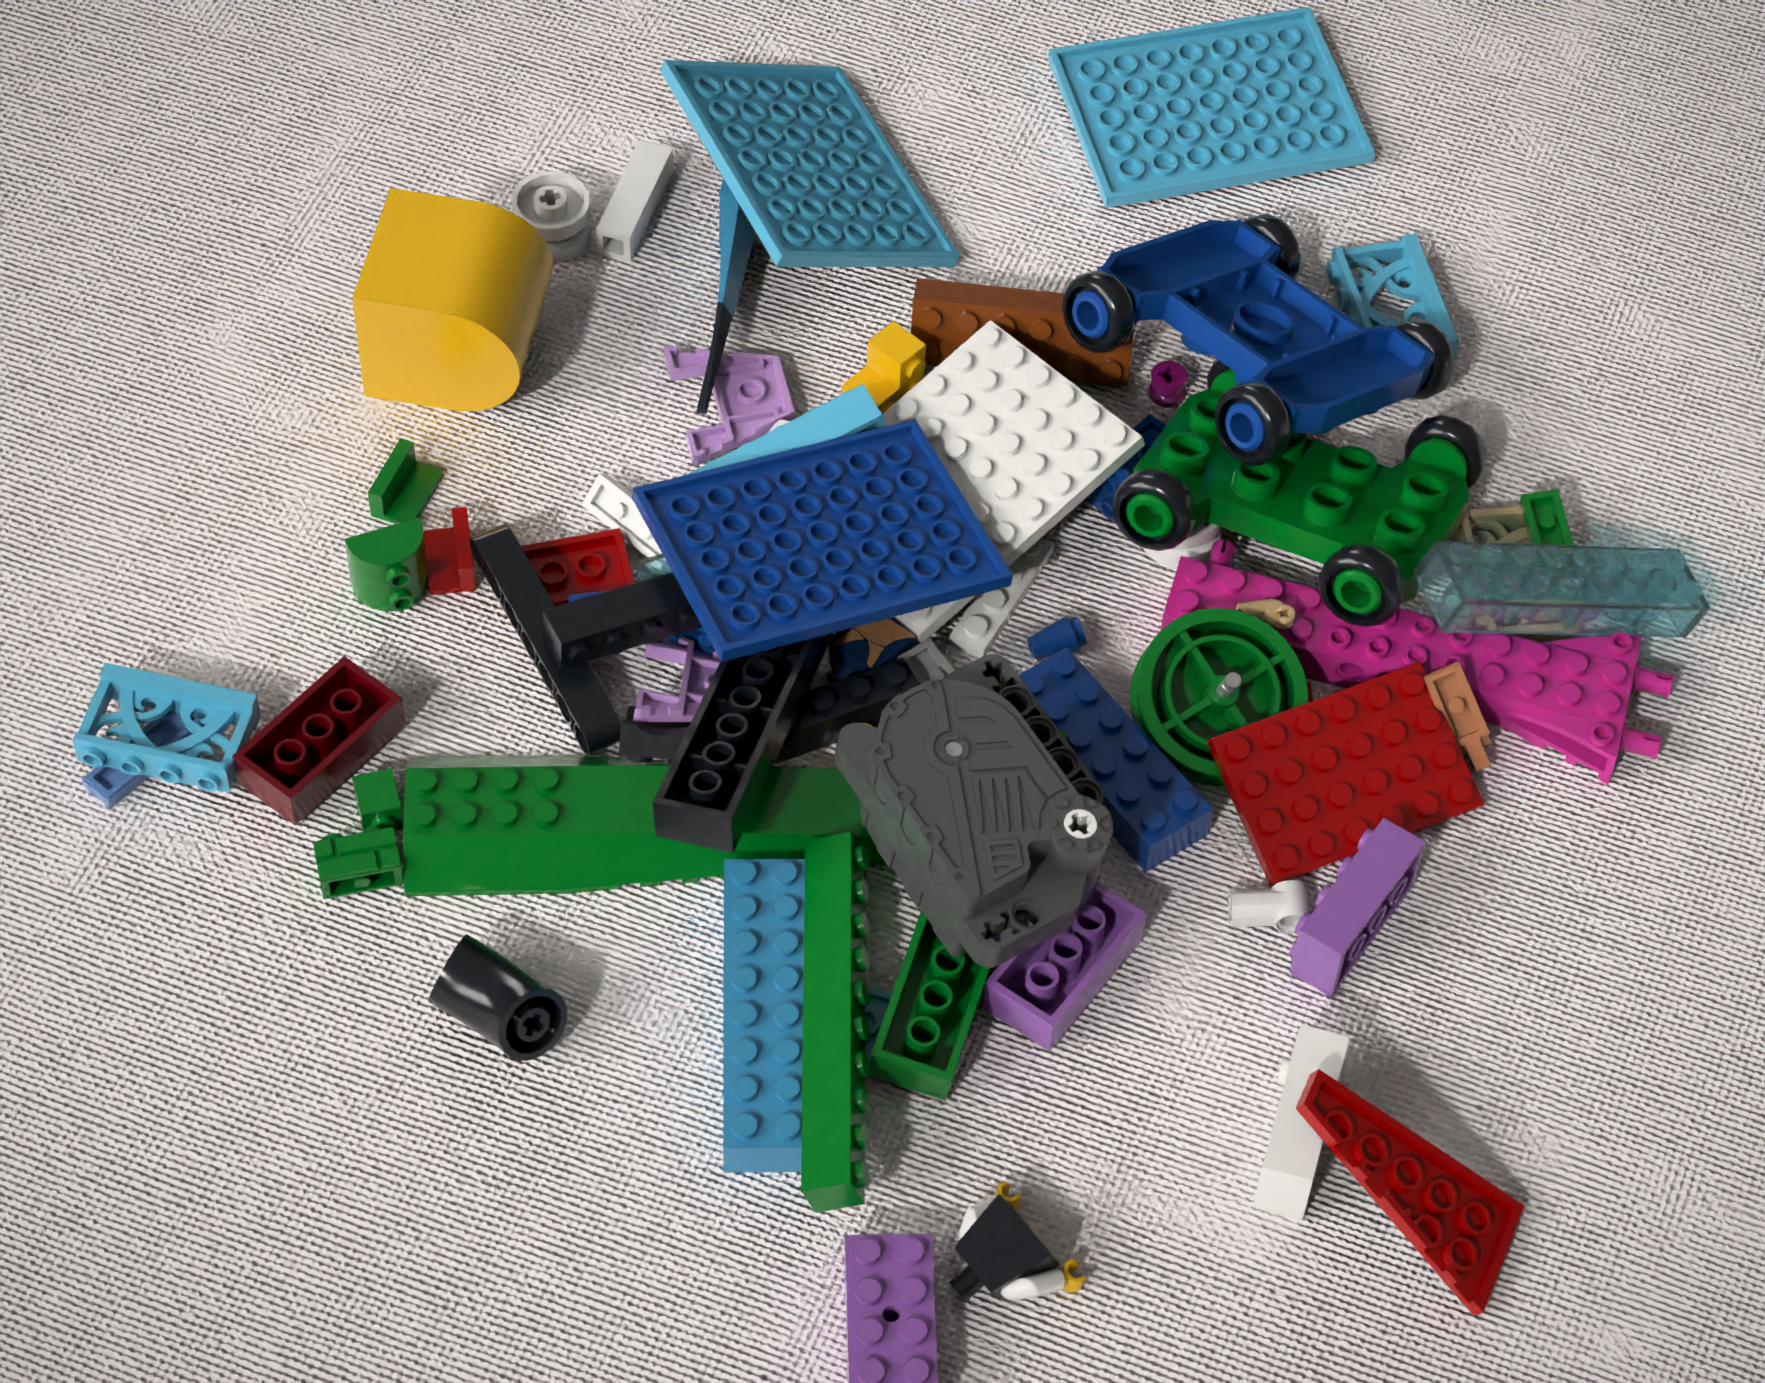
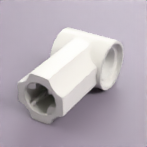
(1277, 907)

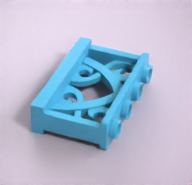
(1408, 265)
(176, 761)

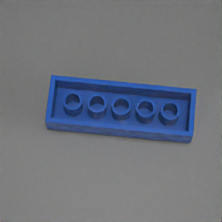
(1147, 796)

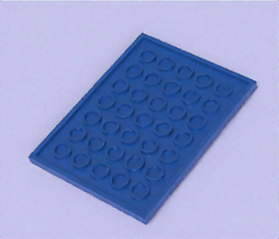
(820, 539)

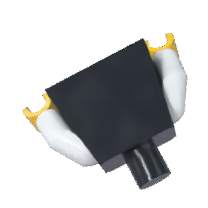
(1007, 1254)

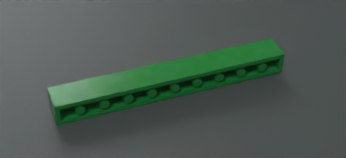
(835, 1024)

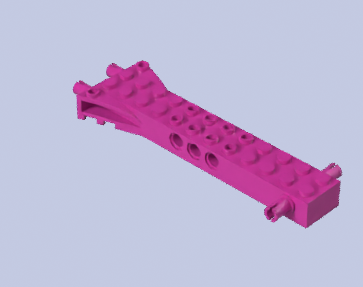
(1548, 692)

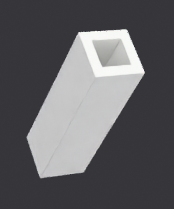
(634, 200)

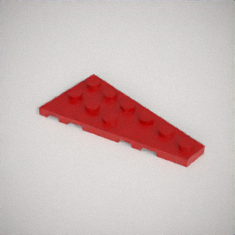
(1434, 1200)

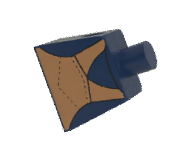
(867, 647)

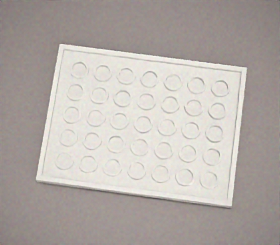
(1014, 442)

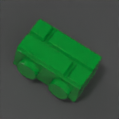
(358, 862)

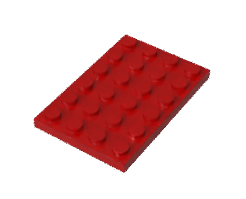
(1340, 766)

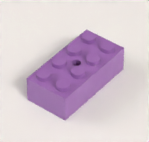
(1355, 906)
(1057, 979)
(890, 1309)

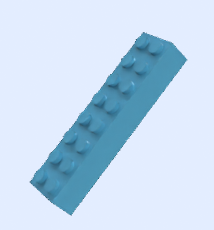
(763, 1014)

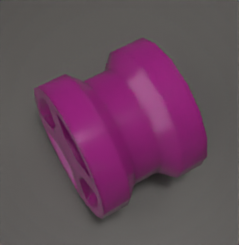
(1167, 384)

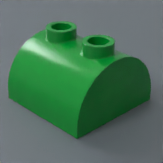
(388, 566)

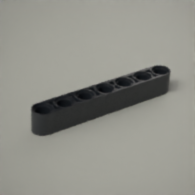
(523, 601)

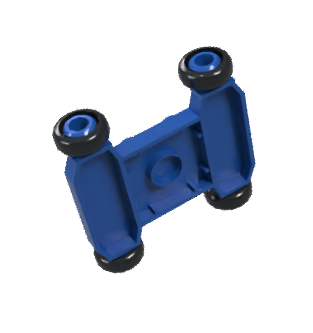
(1290, 350)

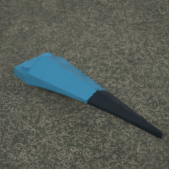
(735, 243)

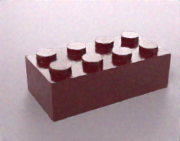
(319, 740)

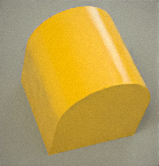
(448, 301)

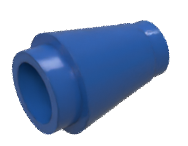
(1056, 637)

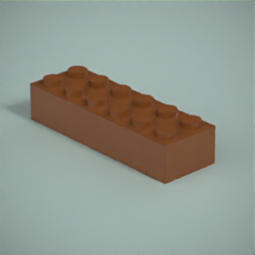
(952, 312)

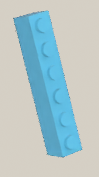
(843, 416)

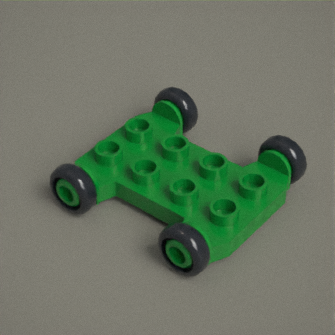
(1312, 500)

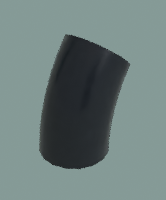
(500, 1000)

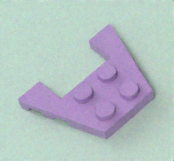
(747, 393)
(697, 675)

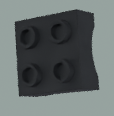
(650, 739)

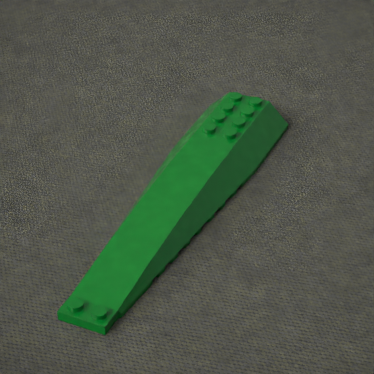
(590, 824)

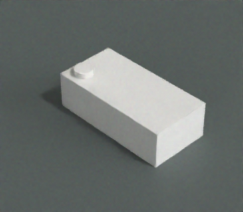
(1293, 1143)

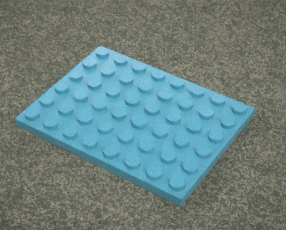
(1209, 107)
(809, 165)

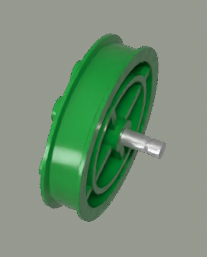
(1208, 679)

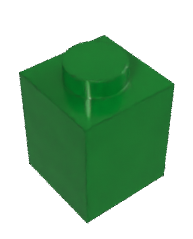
(378, 800)

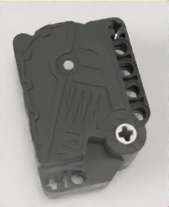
(979, 809)

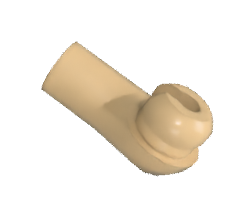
(1270, 611)

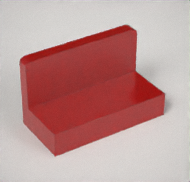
(450, 556)

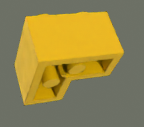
(892, 366)

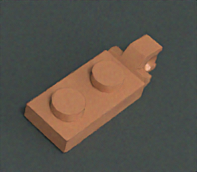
(1456, 700)

